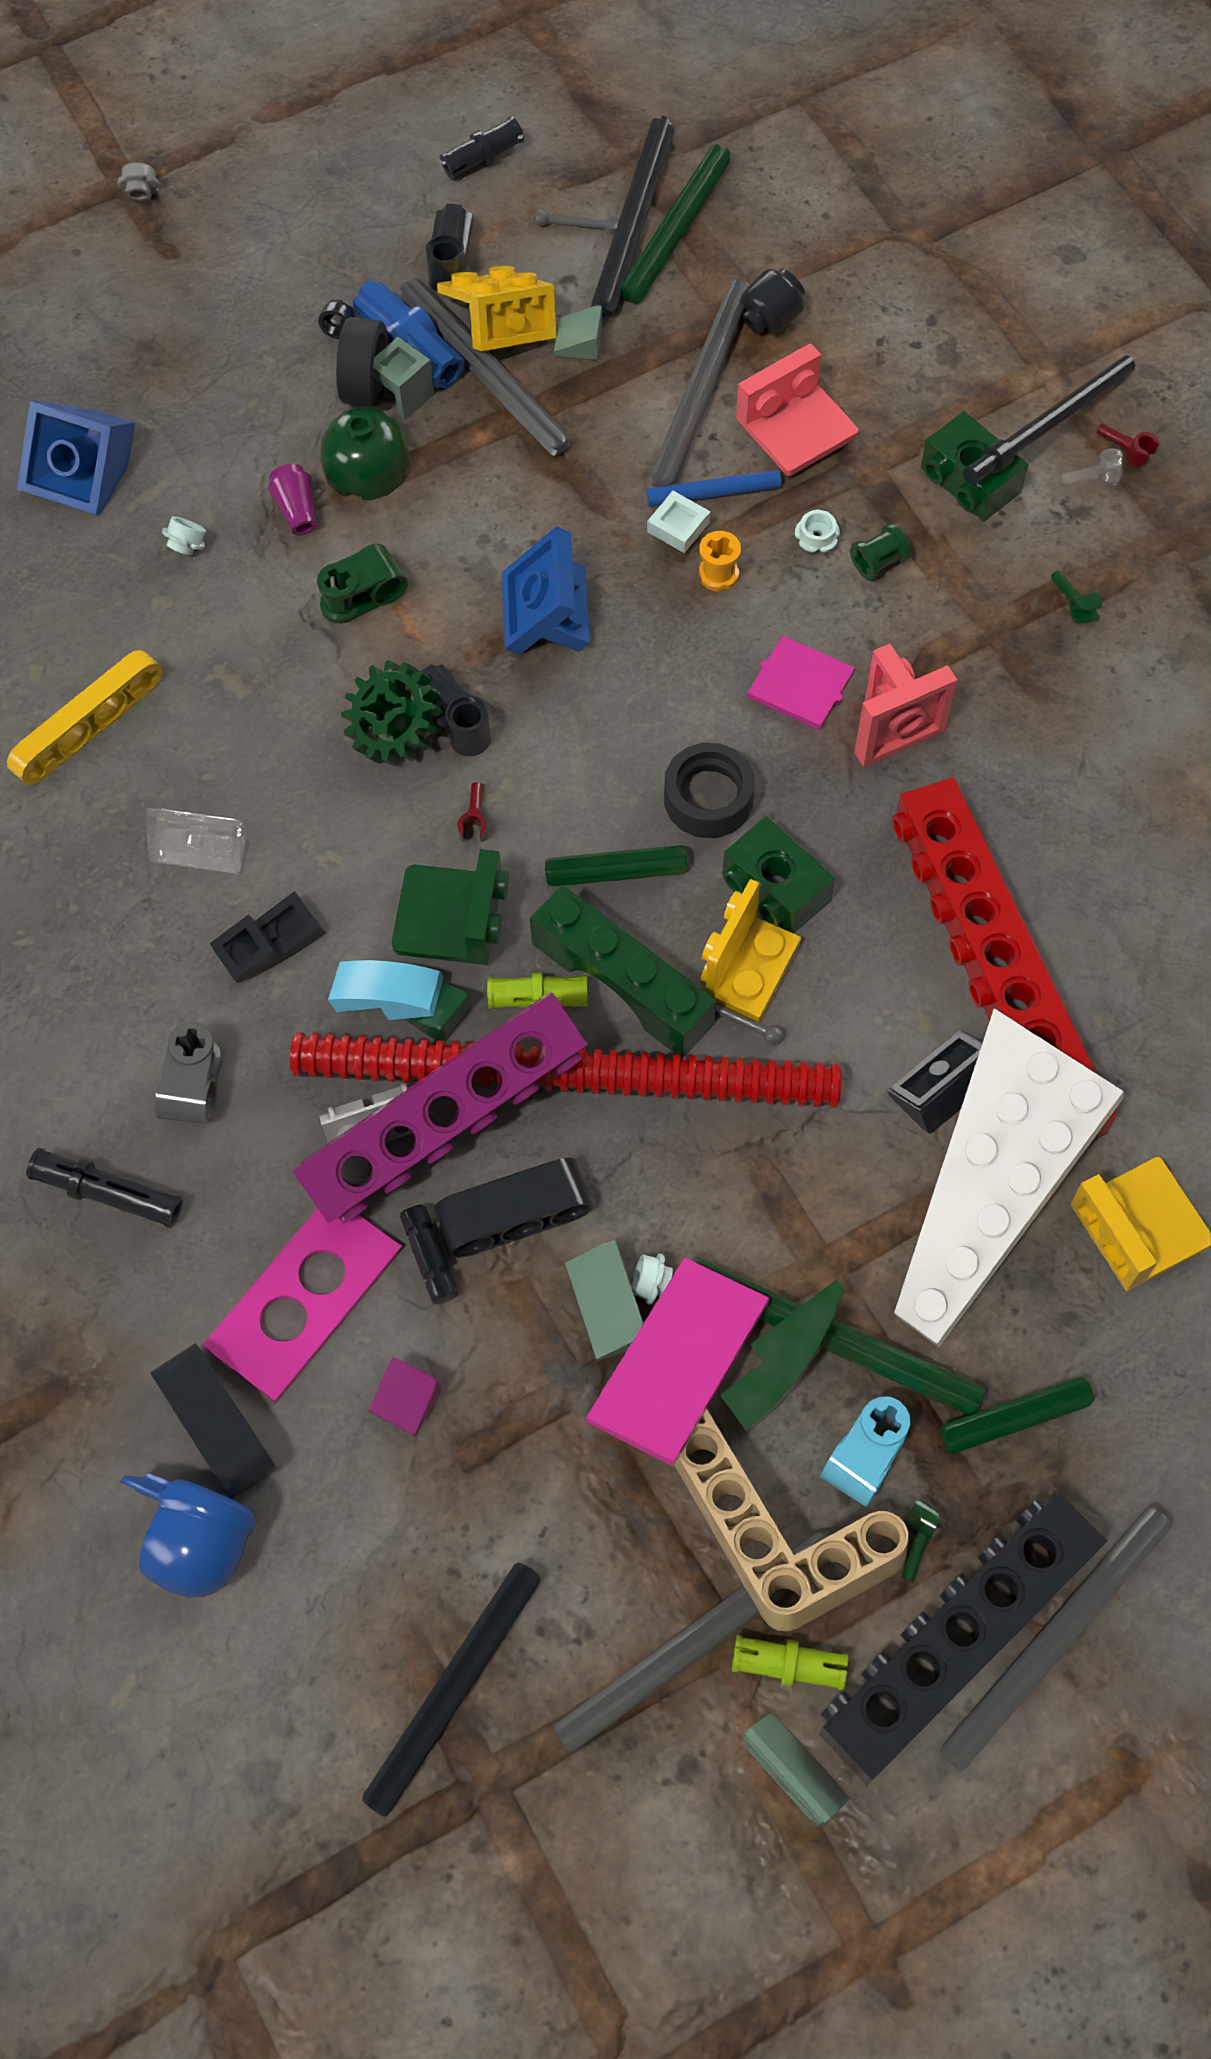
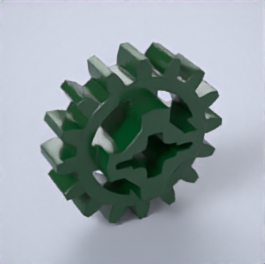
(394, 716)

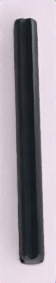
(633, 215)

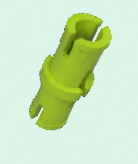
(524, 991)
(790, 1662)

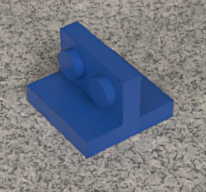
(546, 596)

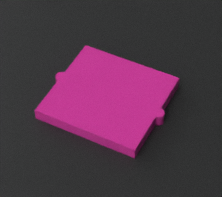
(800, 682)

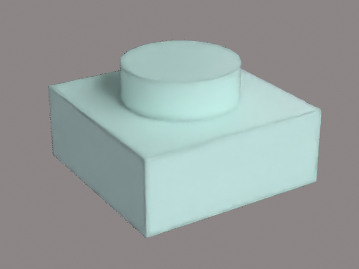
(678, 521)

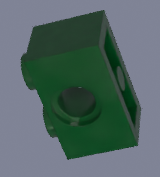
(954, 449)
(768, 852)

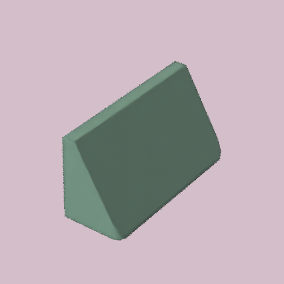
(605, 1299)
(794, 1770)

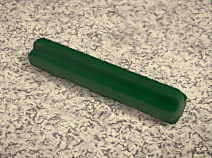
(616, 865)
(1016, 1415)

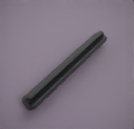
(450, 1690)

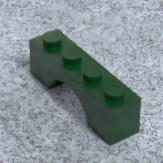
(659, 995)

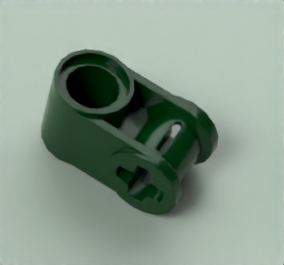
(363, 579)

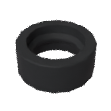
(357, 347)
(712, 758)

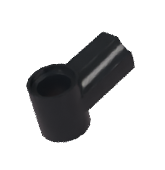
(449, 244)
(459, 710)

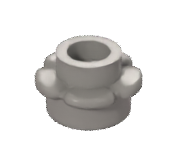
(138, 181)

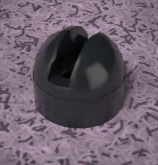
(330, 326)

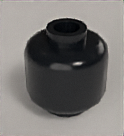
(772, 302)

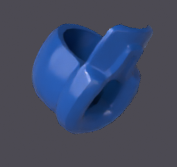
(193, 1536)

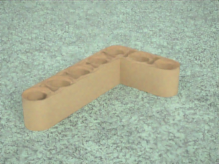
(780, 1567)

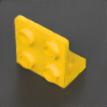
(504, 306)
(747, 957)
(1141, 1222)

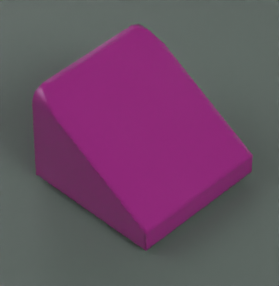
(405, 1396)

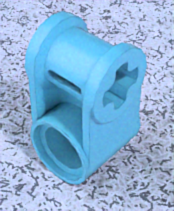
(865, 1457)

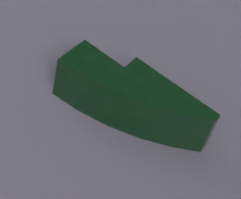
(786, 1356)

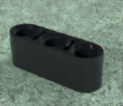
(513, 1207)
(213, 1421)

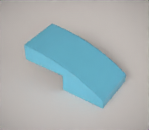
(395, 987)

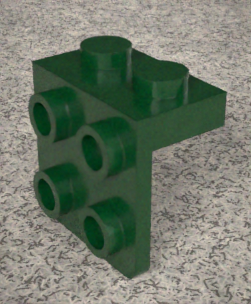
(451, 911)

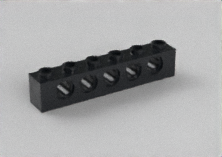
(1069, 1544)

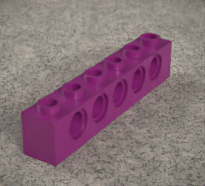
(321, 1171)

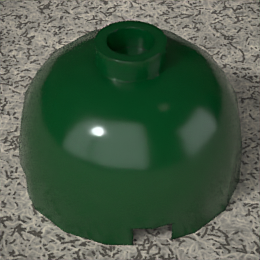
(364, 454)

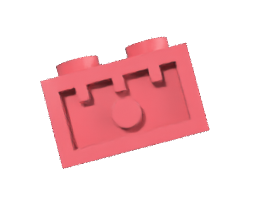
(792, 413)

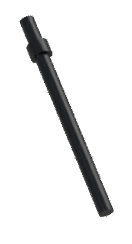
(1002, 452)

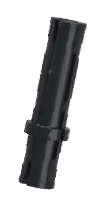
(84, 1180)

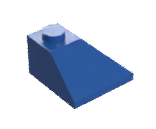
(74, 454)

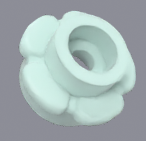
(817, 523)
(184, 535)
(650, 1277)

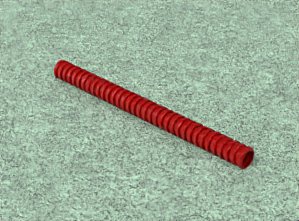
(591, 1072)

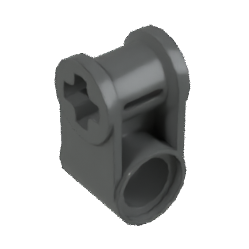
(189, 1083)

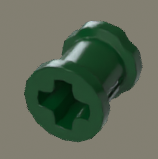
(880, 551)

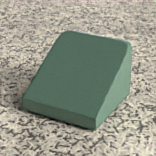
(579, 334)

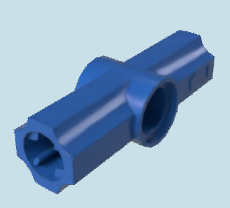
(412, 326)

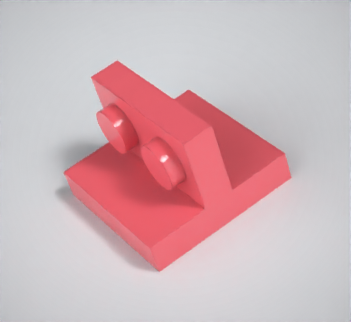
(901, 708)

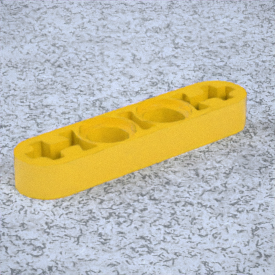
(84, 717)

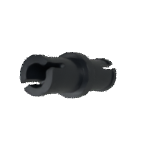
(481, 148)

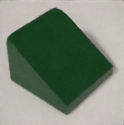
(450, 1010)

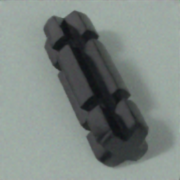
(429, 1254)

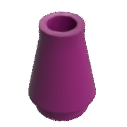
(294, 496)

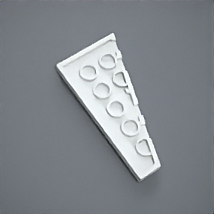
(1010, 1150)

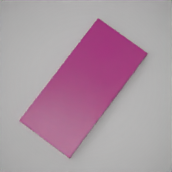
(677, 1361)

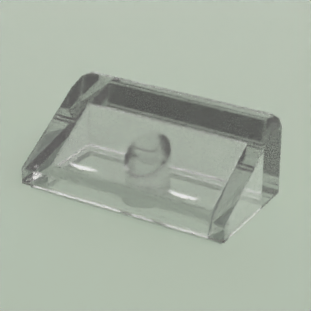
(196, 840)

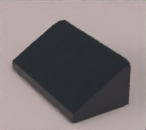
(939, 1083)

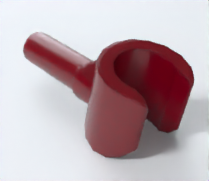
(1137, 449)
(474, 813)

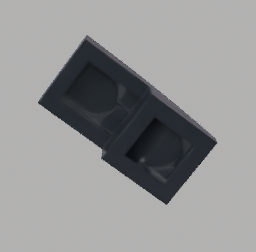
(263, 943)

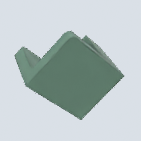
(406, 375)

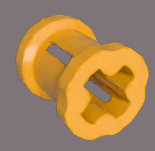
(719, 555)

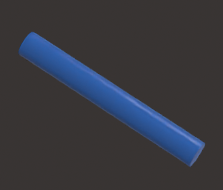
(716, 487)

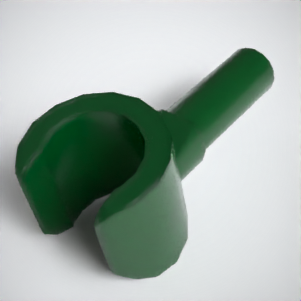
(1081, 607)
(923, 1521)

